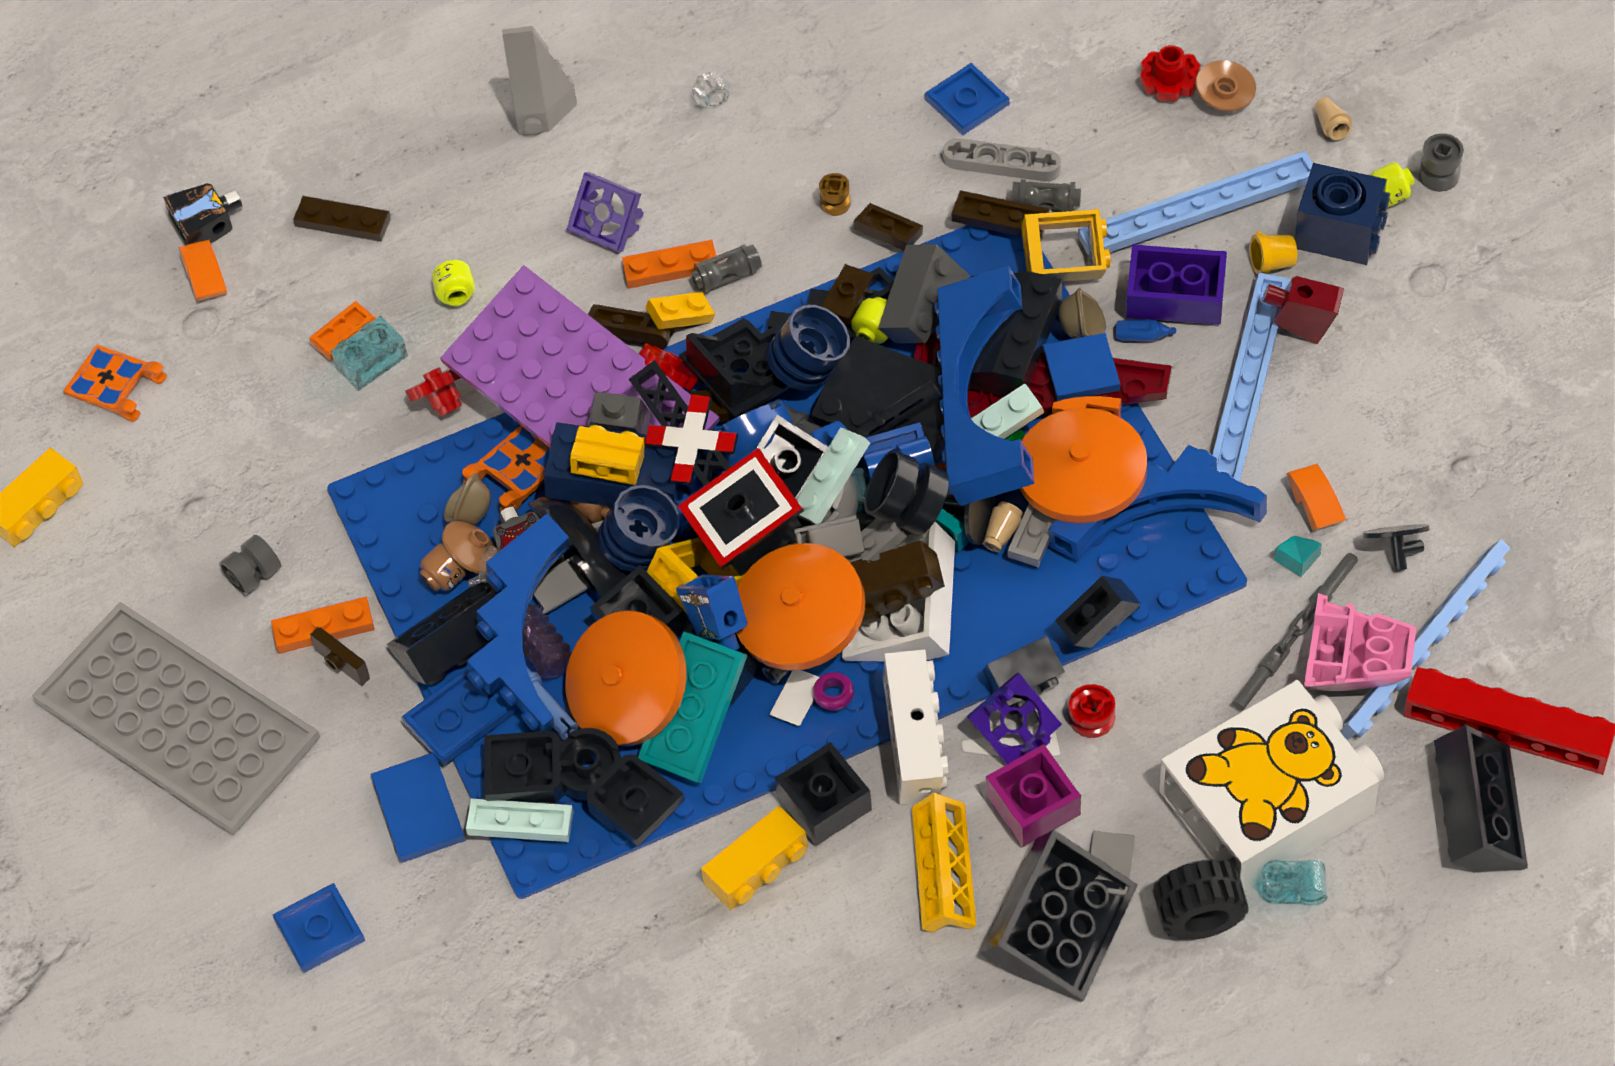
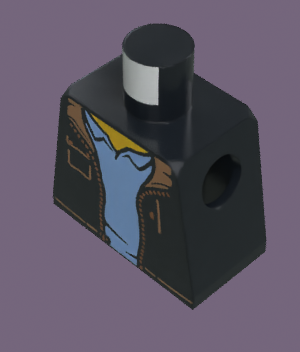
(201, 213)

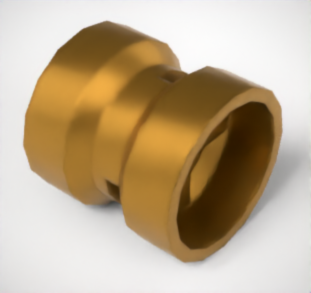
(834, 194)

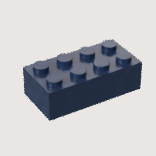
(564, 485)

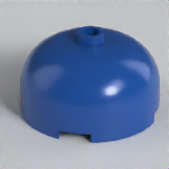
(750, 429)

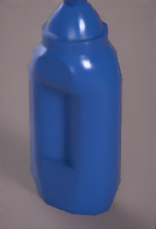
(1141, 330)

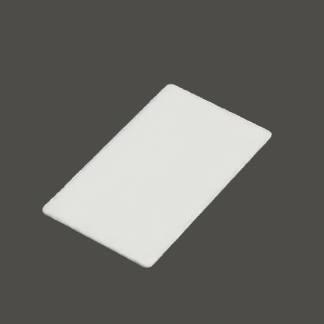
(795, 697)

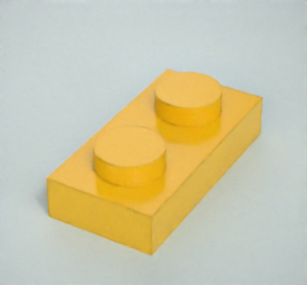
(680, 310)

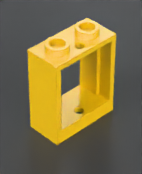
(1070, 219)
(673, 563)

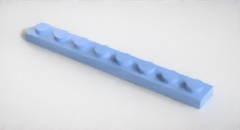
(1203, 203)
(1248, 381)
(1433, 631)

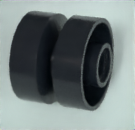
(906, 492)

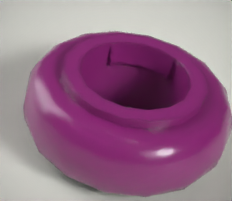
(833, 703)

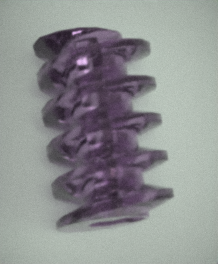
(543, 645)

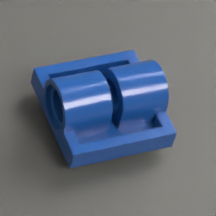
(907, 440)

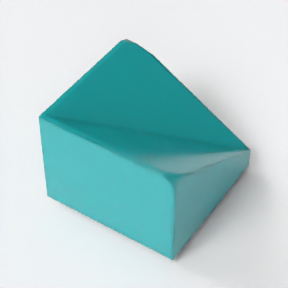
(1298, 554)

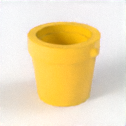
(1272, 252)

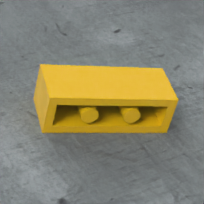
(36, 495)
(755, 858)

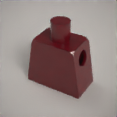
(1305, 306)

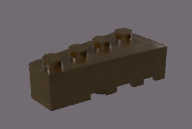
(898, 578)

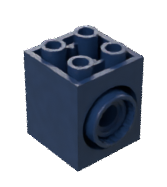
(1341, 214)

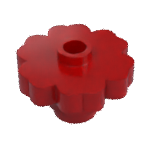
(1169, 73)
(670, 365)
(439, 389)

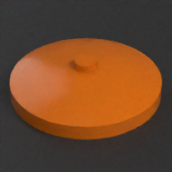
(1084, 465)
(800, 606)
(626, 677)

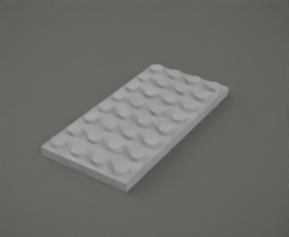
(176, 717)

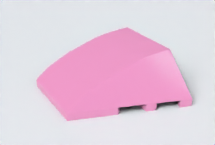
(1357, 649)

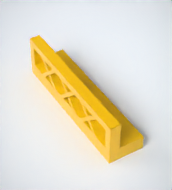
(935, 862)

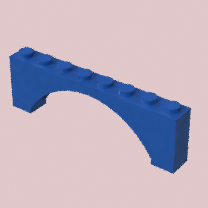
(968, 316)

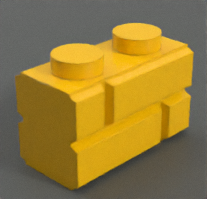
(607, 454)

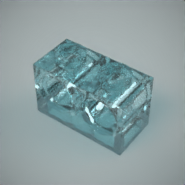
(369, 353)

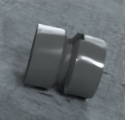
(1441, 162)
(249, 565)

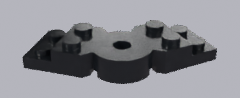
(543, 769)

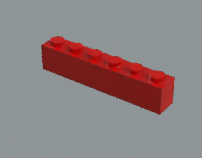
(1512, 719)

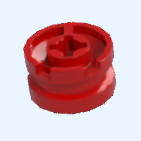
(1081, 717)

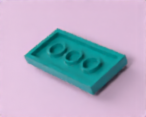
(692, 733)

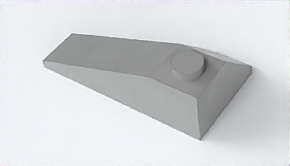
(537, 82)

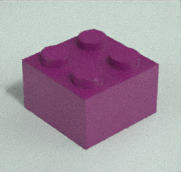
(1033, 795)

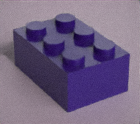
(1176, 284)

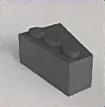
(911, 303)

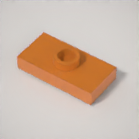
(340, 328)

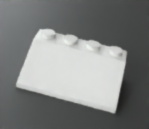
(918, 624)

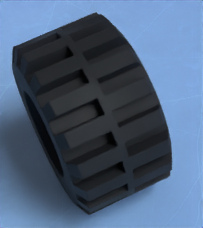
(1200, 899)

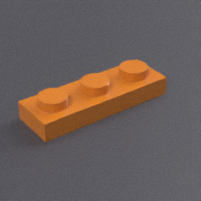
(665, 263)
(338, 620)

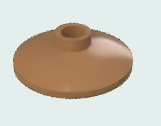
(1228, 77)
(466, 544)

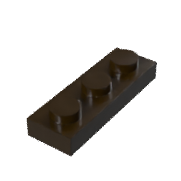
(992, 213)
(342, 218)

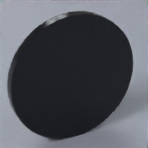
(975, 517)
(1398, 546)

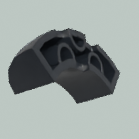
(583, 542)

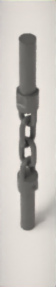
(1271, 661)

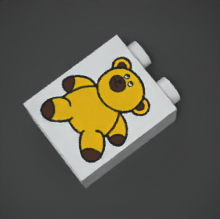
(1271, 782)

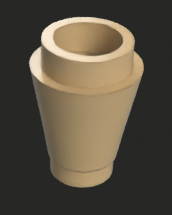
(1334, 120)
(1002, 525)

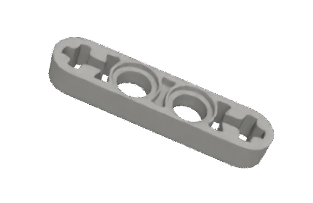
(1002, 154)

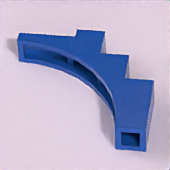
(1188, 484)
(517, 573)

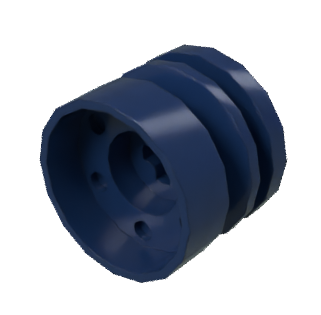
(808, 347)
(637, 526)

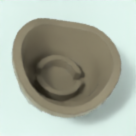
(1081, 315)
(468, 502)

